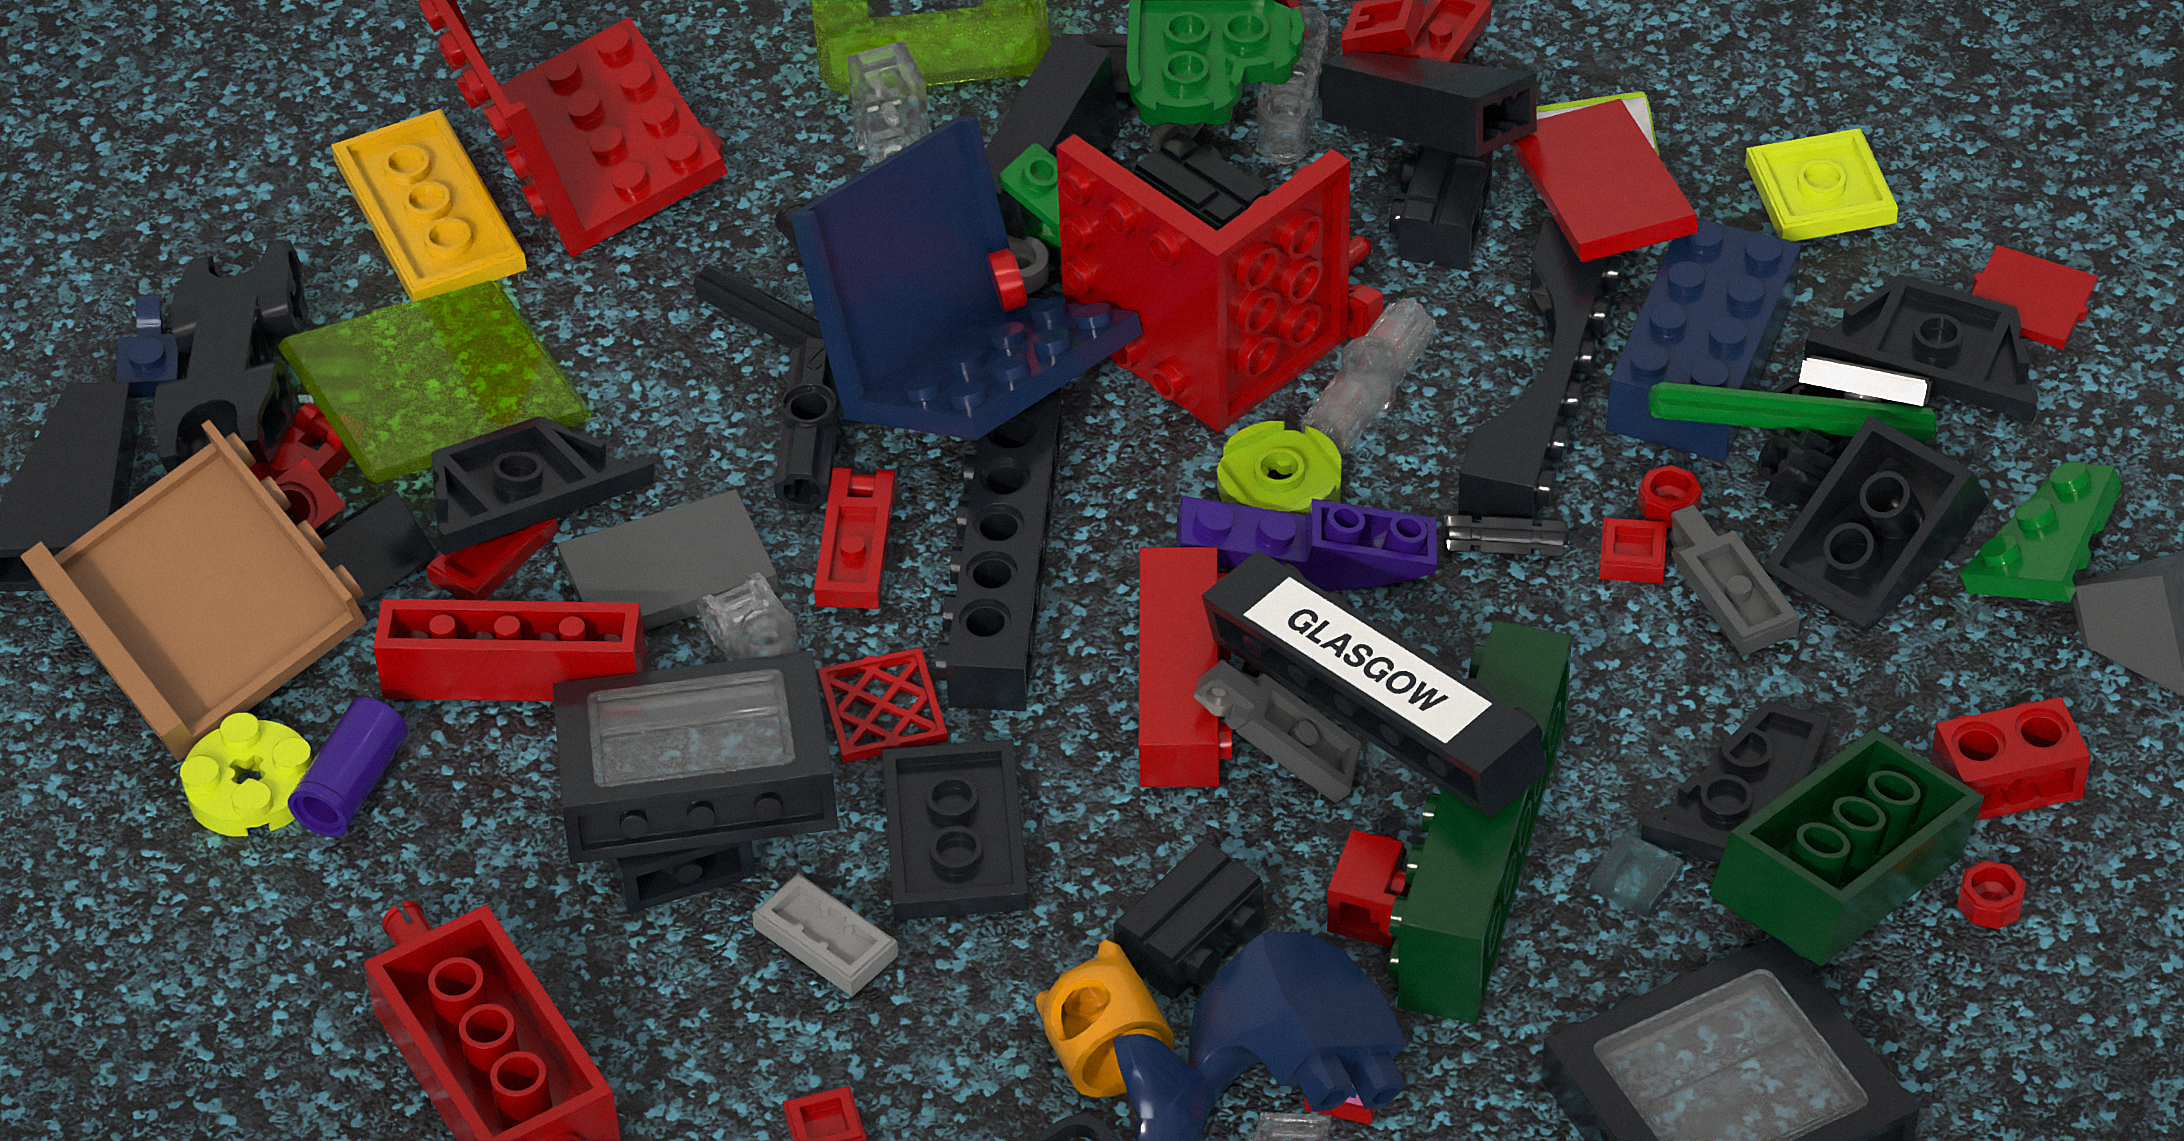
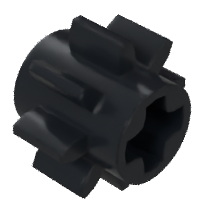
(1794, 466)

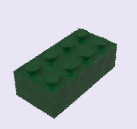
(1845, 846)

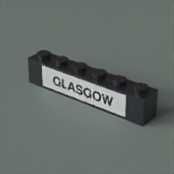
(1376, 683)

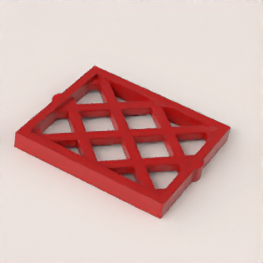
(871, 667)

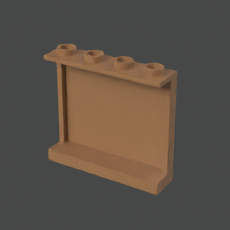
(201, 593)

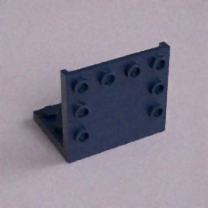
(913, 301)

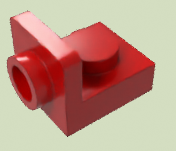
(1382, 25)

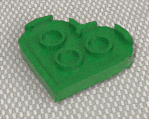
(1197, 55)

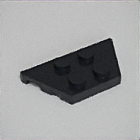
(1939, 333)
(522, 479)

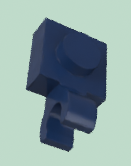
(150, 355)

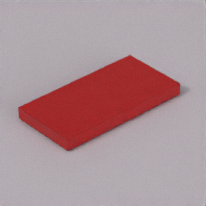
(1604, 181)

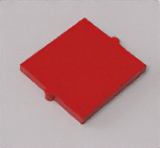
(2046, 293)

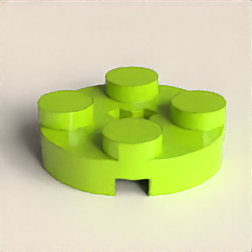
(1269, 447)

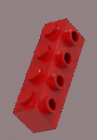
(502, 647)
(1177, 733)

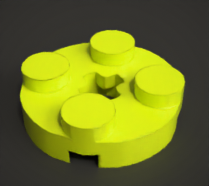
(237, 748)

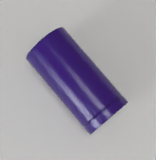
(348, 767)

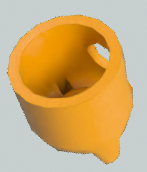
(1093, 1007)

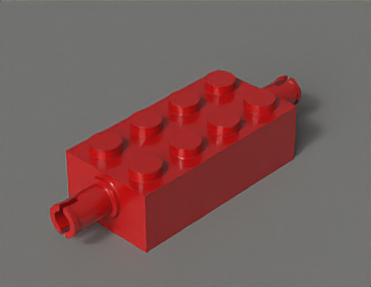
(485, 1033)

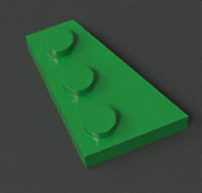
(2047, 536)

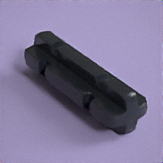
(1506, 535)

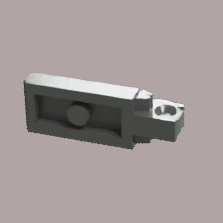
(1730, 583)
(1282, 727)

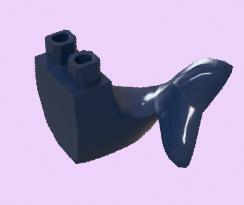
(1279, 1004)

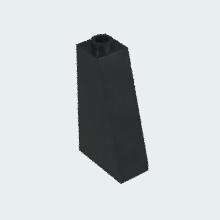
(1063, 97)
(1429, 101)
(70, 476)

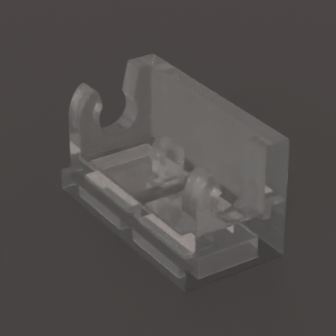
(887, 100)

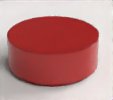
(1007, 280)

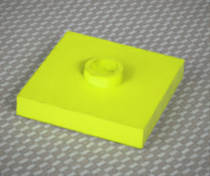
(1821, 185)

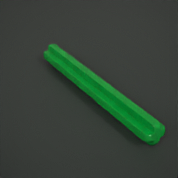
(1784, 410)

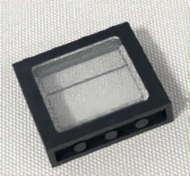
(693, 757)
(1727, 1057)

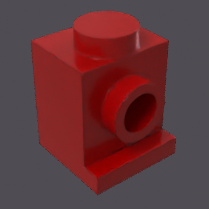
(1366, 888)

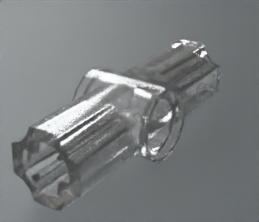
(1371, 374)

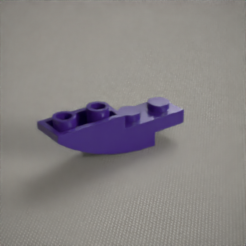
(1331, 545)

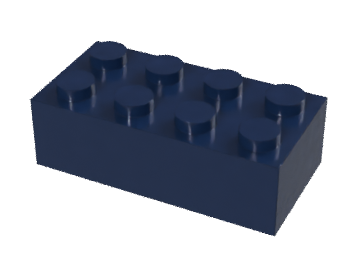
(1706, 325)

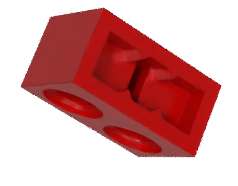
(2015, 756)

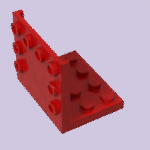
(588, 129)
(1219, 309)

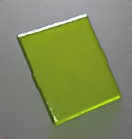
(430, 377)

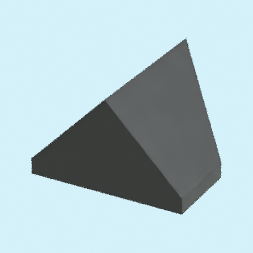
(2137, 618)

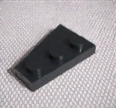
(1752, 769)

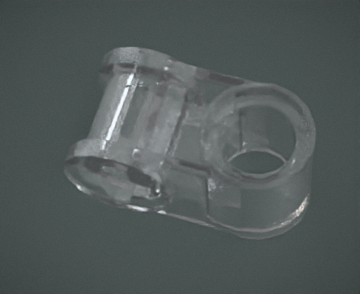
(749, 621)

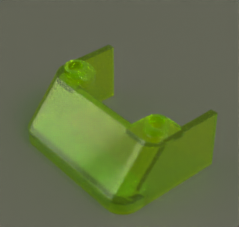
(946, 45)

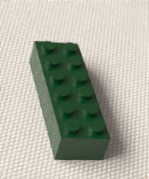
(1472, 863)

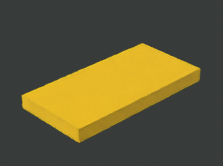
(428, 206)

